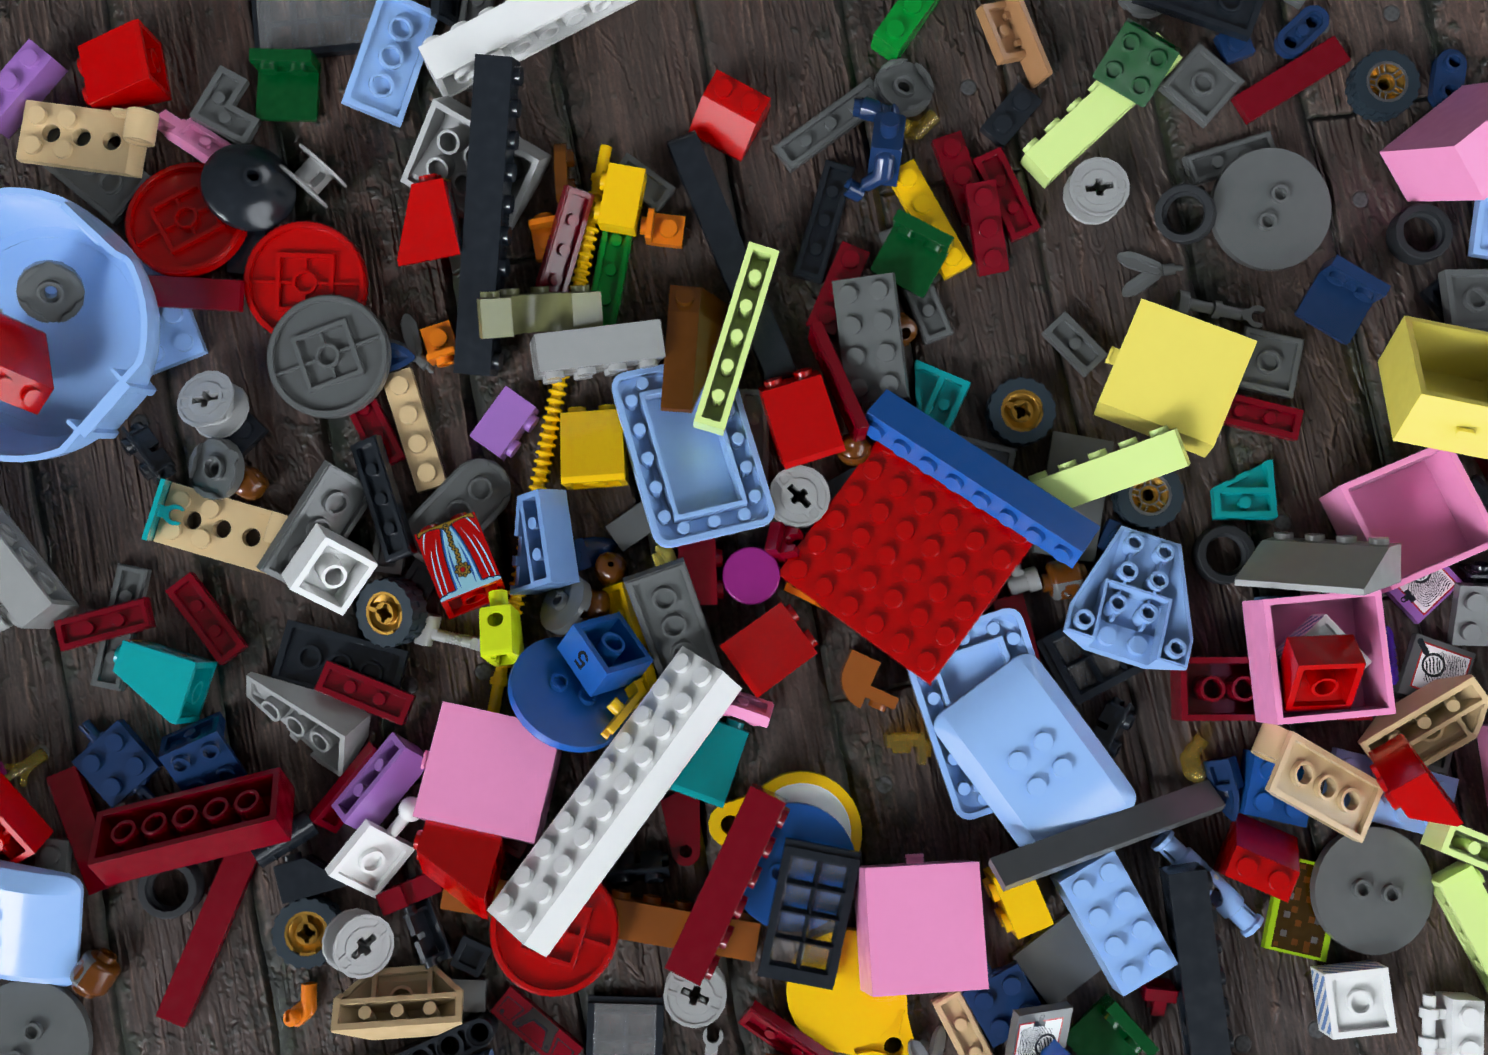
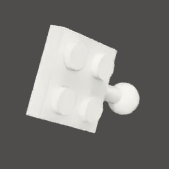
(374, 853)

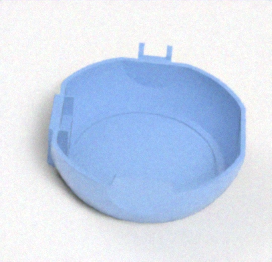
(98, 356)

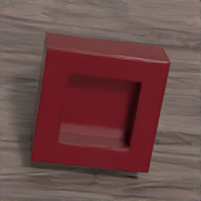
(780, 541)
(1157, 994)

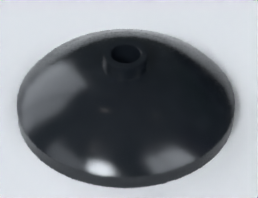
(245, 202)

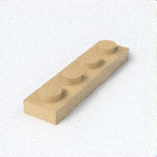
(414, 430)

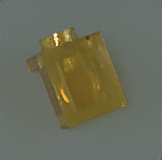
(903, 741)

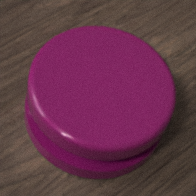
(751, 575)

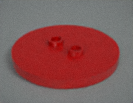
(175, 228)
(298, 264)
(575, 959)

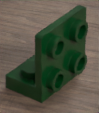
(1136, 62)
(286, 84)
(913, 252)
(1108, 1031)

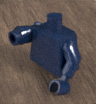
(885, 146)

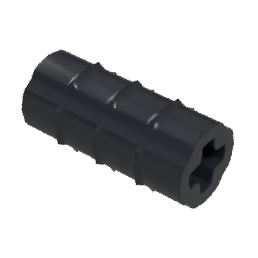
(302, 831)

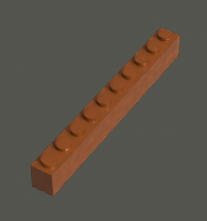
(654, 921)

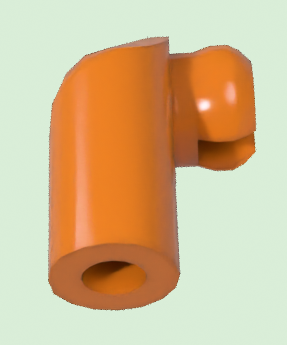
(304, 1008)

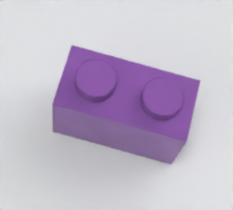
(505, 424)

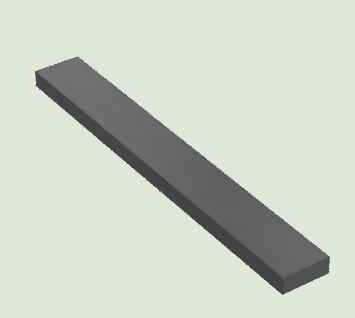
(1105, 835)

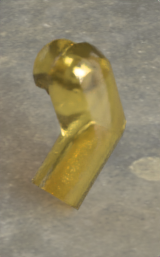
(918, 129)
(1191, 760)

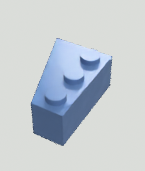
(545, 543)

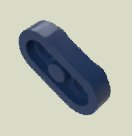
(1299, 33)
(1445, 76)

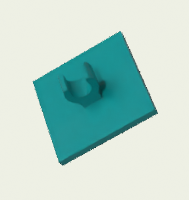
(159, 511)

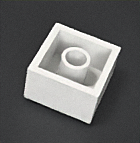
(329, 569)

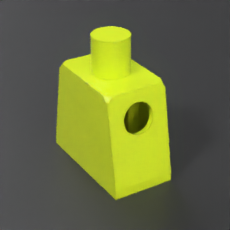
(500, 642)

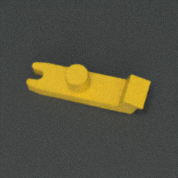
(635, 693)

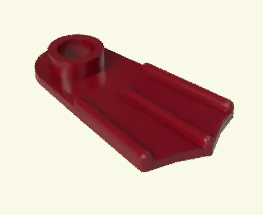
(682, 826)

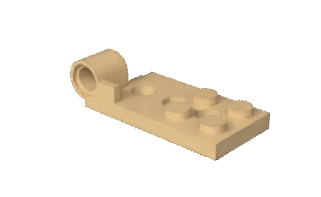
(133, 125)
(205, 539)
(1292, 751)

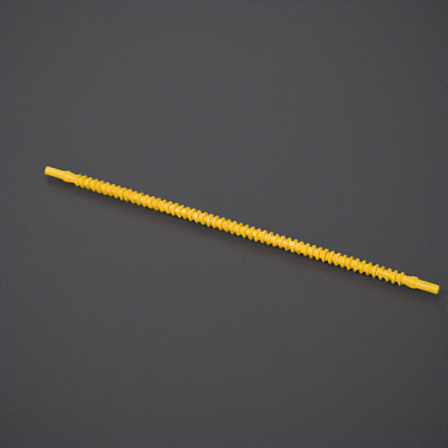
(499, 679)

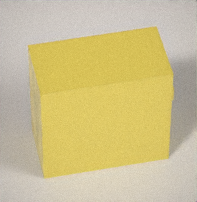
(1174, 375)
(1437, 386)

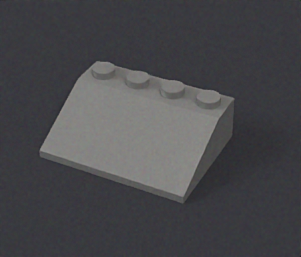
(444, 150)
(1323, 564)

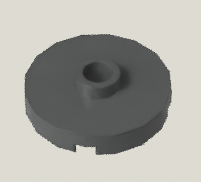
(911, 78)
(45, 306)
(216, 468)
(564, 606)

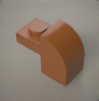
(856, 682)

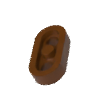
(562, 162)

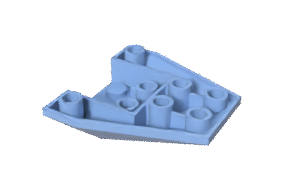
(1135, 604)

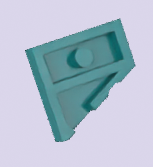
(939, 393)
(1246, 496)

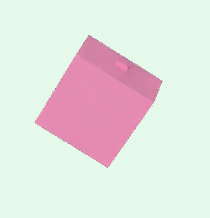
(1444, 150)
(1418, 503)
(1273, 620)
(487, 775)
(920, 927)

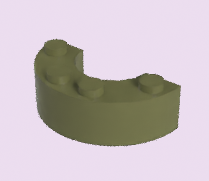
(513, 313)

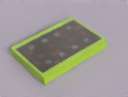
(1293, 925)

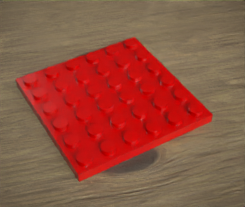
(905, 562)

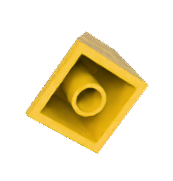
(592, 449)

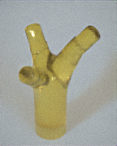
(26, 766)

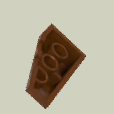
(691, 340)

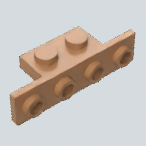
(1014, 38)

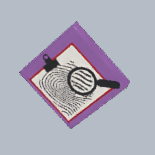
(1424, 594)

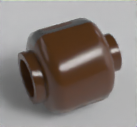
(1062, 580)
(95, 973)

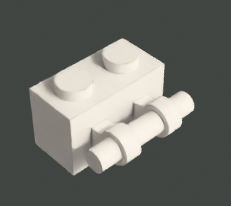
(1451, 1024)

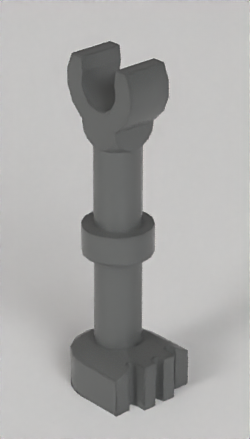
(1183, 303)

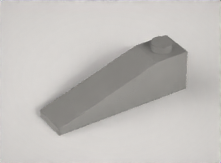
(322, 722)

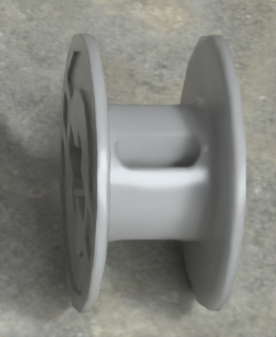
(313, 175)
(1106, 177)
(213, 404)
(800, 479)
(341, 945)
(695, 1011)

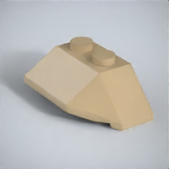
(1433, 718)
(399, 1005)

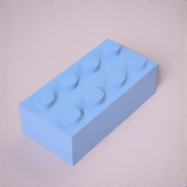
(1114, 922)

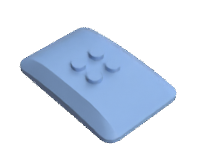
(687, 477)
(986, 648)
(1032, 753)
(39, 924)

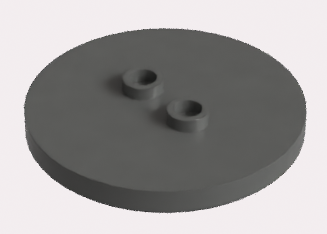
(1270, 209)
(329, 356)
(1372, 891)
(43, 1021)

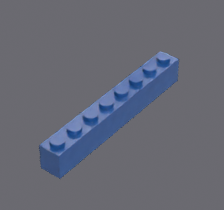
(980, 478)

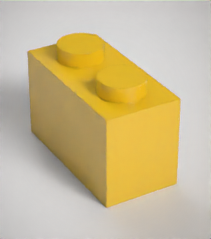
(621, 199)

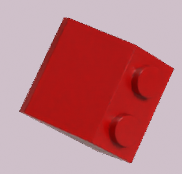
(730, 115)
(1320, 672)

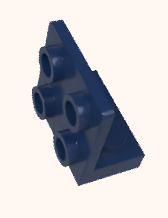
(1340, 298)
(200, 754)

